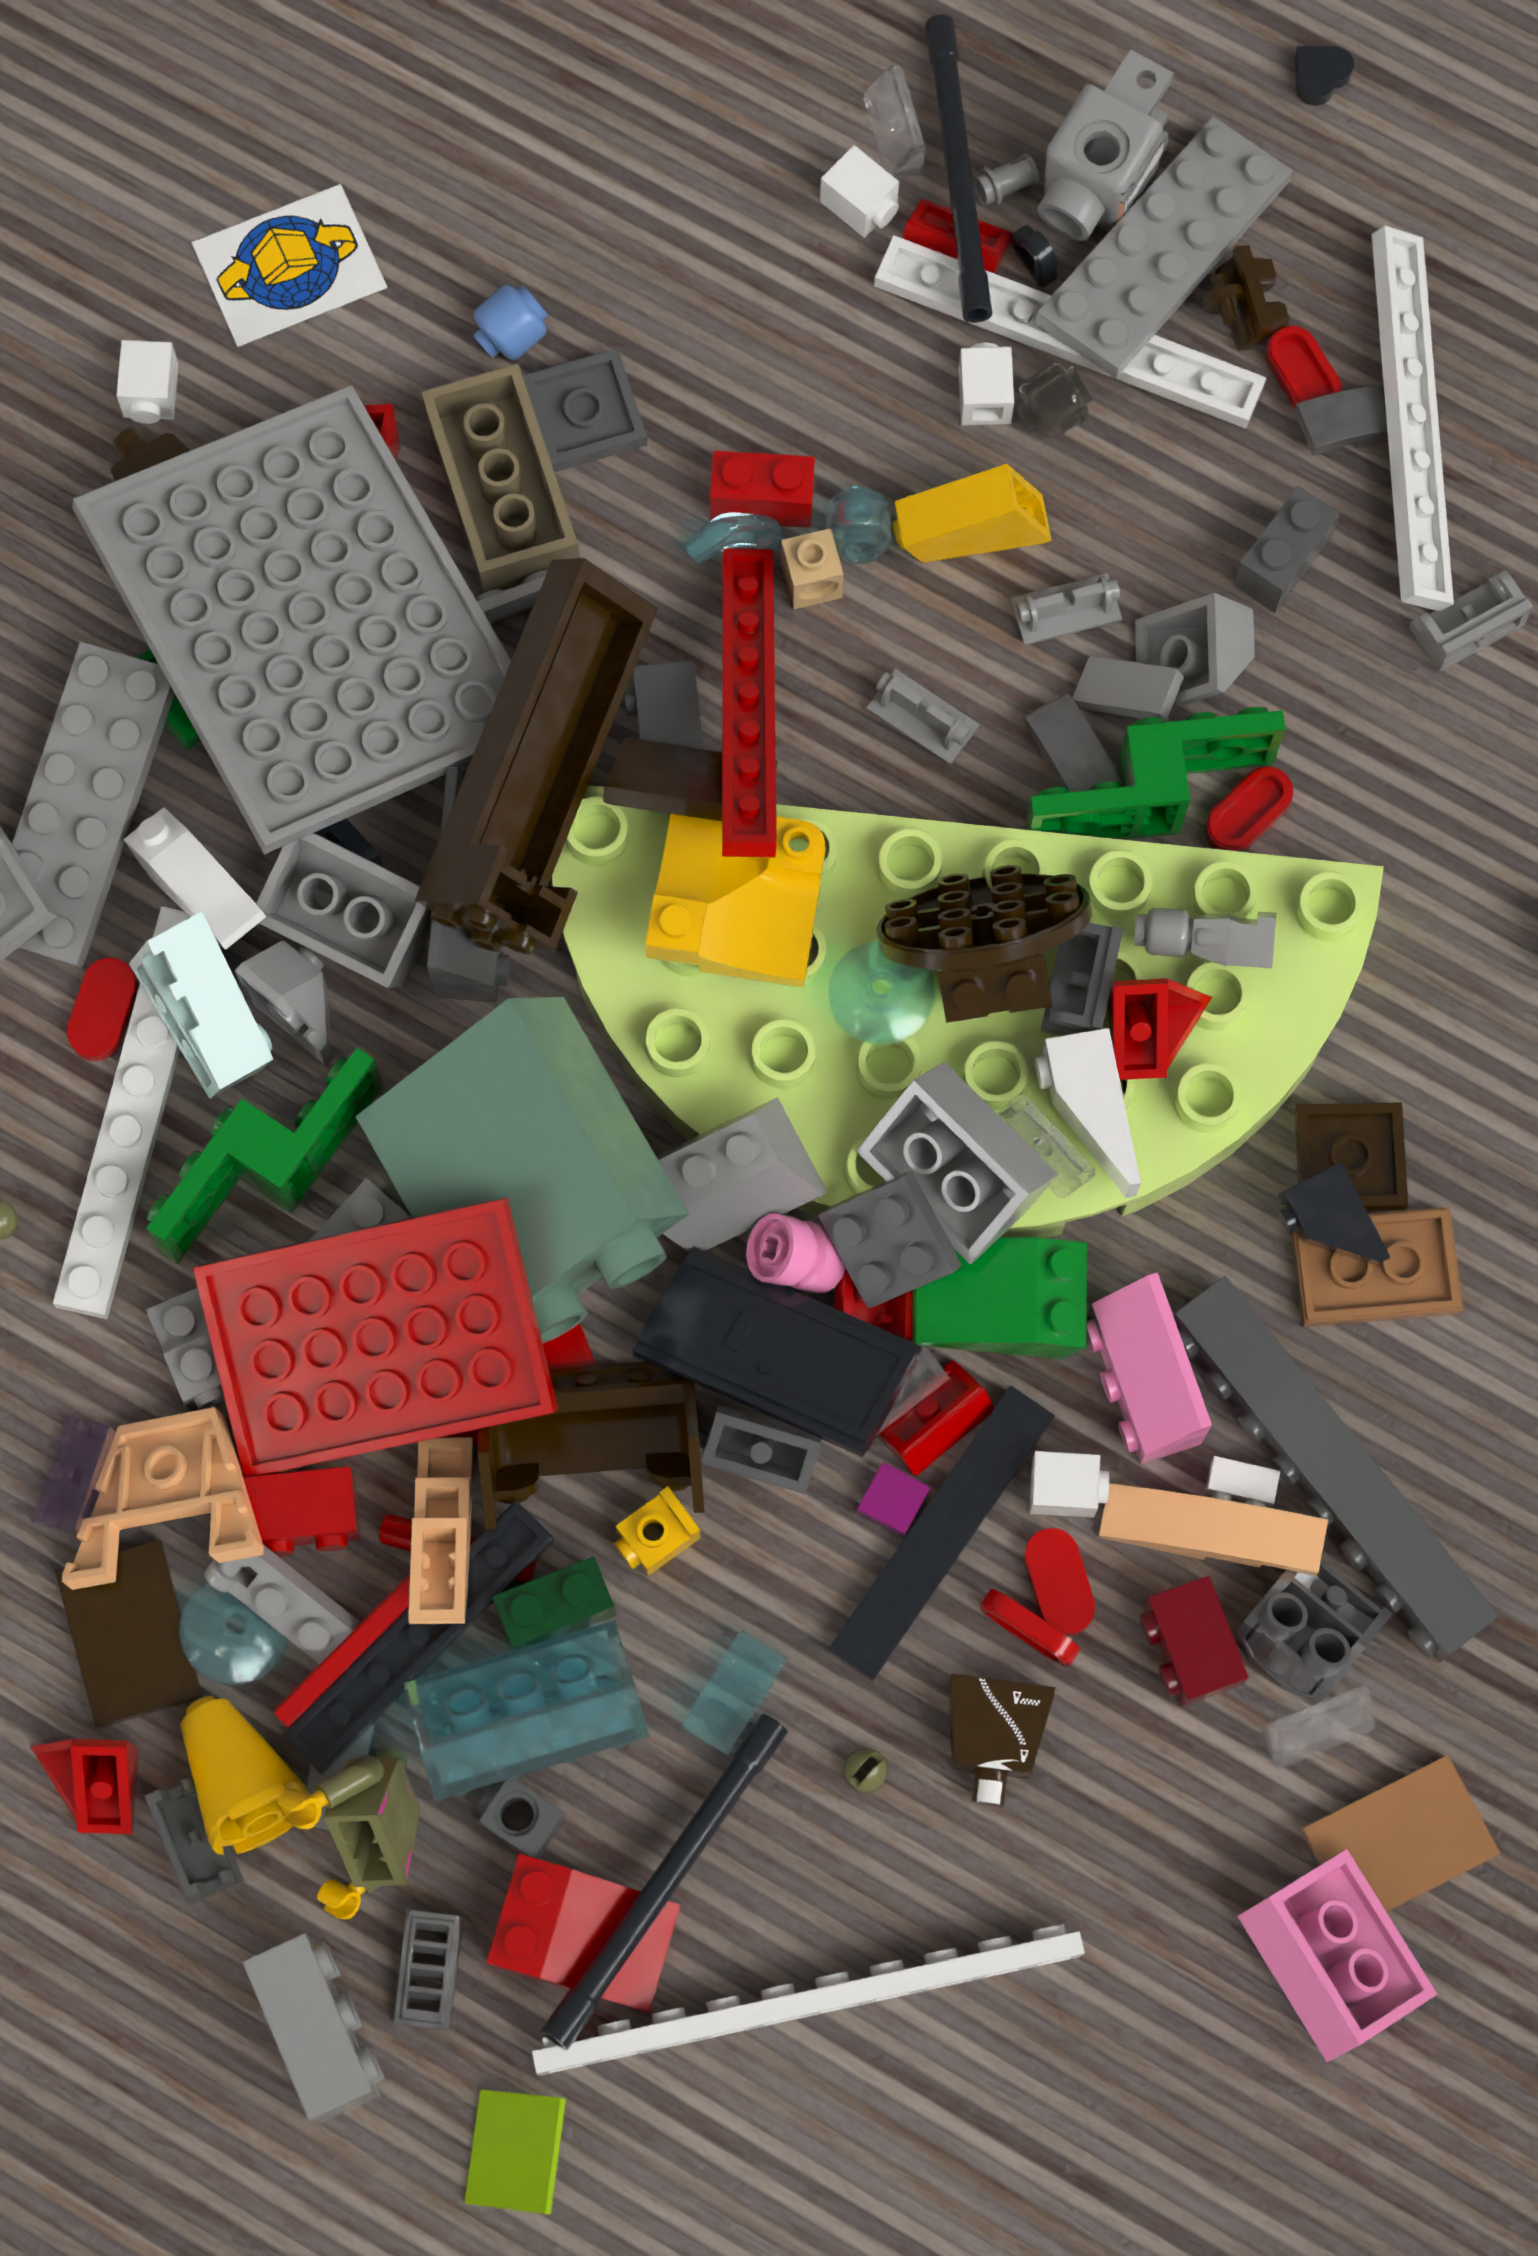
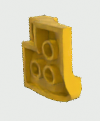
(736, 912)

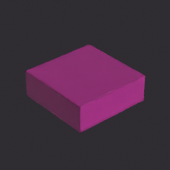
(893, 1499)

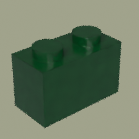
(555, 1604)

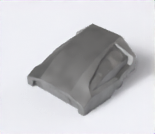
(1310, 1630)

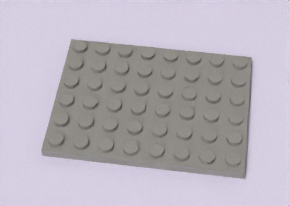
(302, 615)

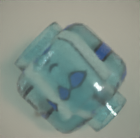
(860, 524)

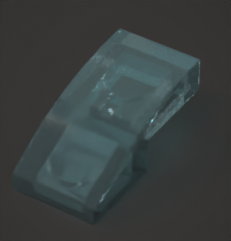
(734, 1692)

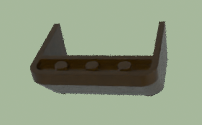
(604, 1422)

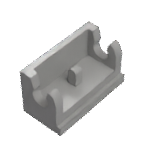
(1472, 621)

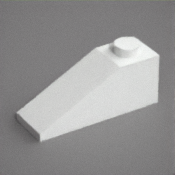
(193, 877)
(1090, 1099)

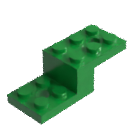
(1155, 773)
(263, 1155)

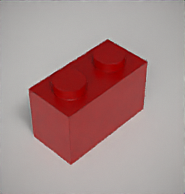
(763, 486)
(305, 1509)

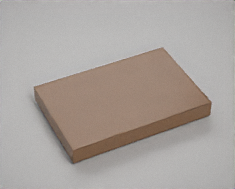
(1413, 1283)
(1408, 1834)

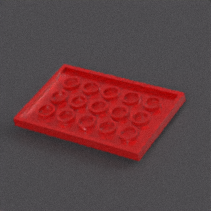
(376, 1338)

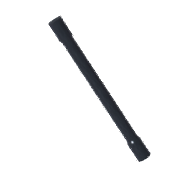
(972, 276)
(582, 1999)

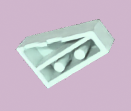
(202, 1005)

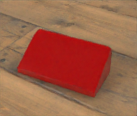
(933, 228)
(938, 1420)

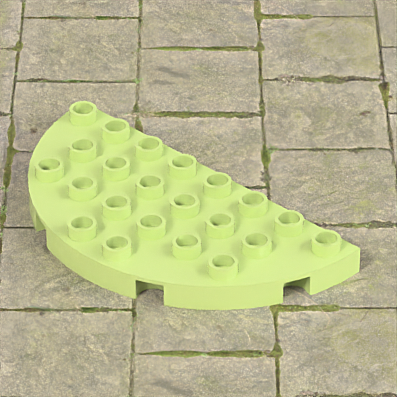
(728, 1044)

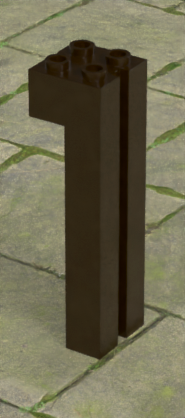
(536, 762)

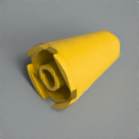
(235, 1777)

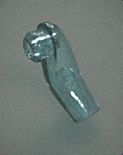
(734, 531)

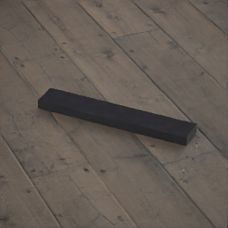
(941, 1533)
(410, 1649)

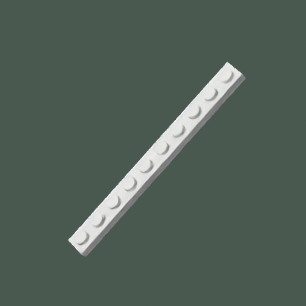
(832, 1994)

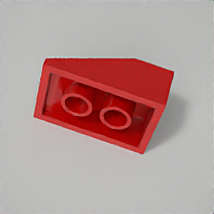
(561, 1920)

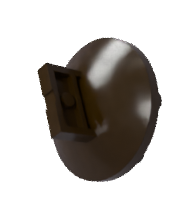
(986, 939)

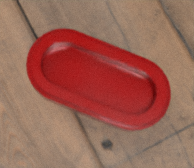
(1300, 365)
(1249, 809)
(102, 1009)
(1059, 1581)
(1029, 1628)

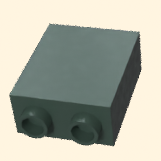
(533, 1119)

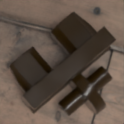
(1241, 300)

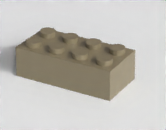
(499, 476)

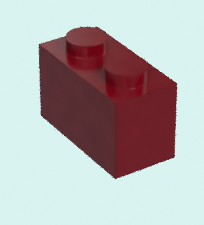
(1193, 1641)

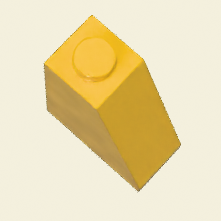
(972, 516)

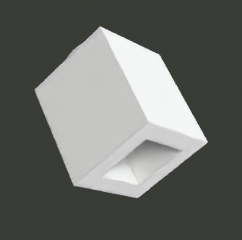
(860, 192)
(147, 380)
(986, 385)
(1067, 1484)

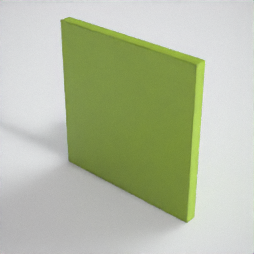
(515, 2151)

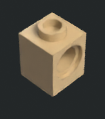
(812, 568)

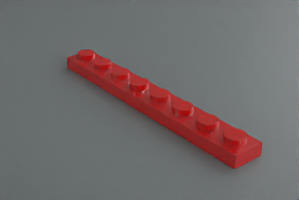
(748, 704)

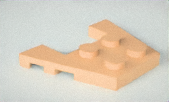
(164, 1474)

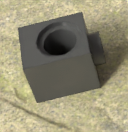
(534, 1838)

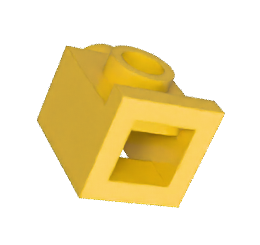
(678, 1534)

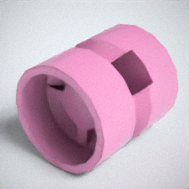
(793, 1254)

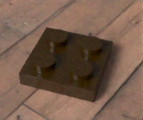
(1365, 1140)

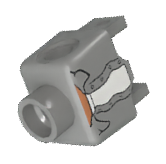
(1101, 178)

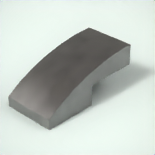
(1343, 419)
(1070, 745)

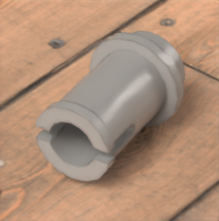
(1004, 180)

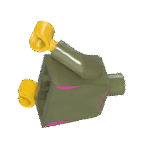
(370, 1820)

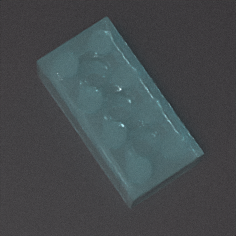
(525, 1710)

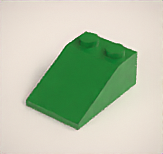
(1012, 1300)

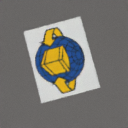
(289, 265)

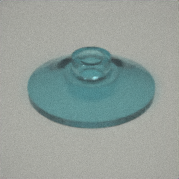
(877, 1016)
(225, 1655)

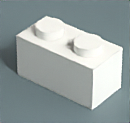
(1242, 1482)

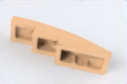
(1213, 1528)
(441, 1531)

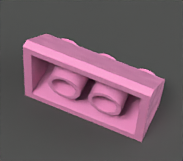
(1147, 1371)
(1337, 1956)

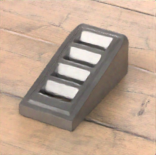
(433, 1922)

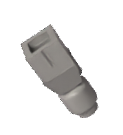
(1210, 936)

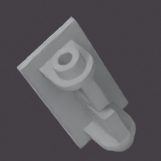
(1067, 608)
(922, 716)

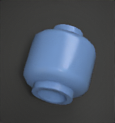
(510, 322)

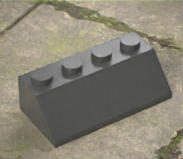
(454, 963)

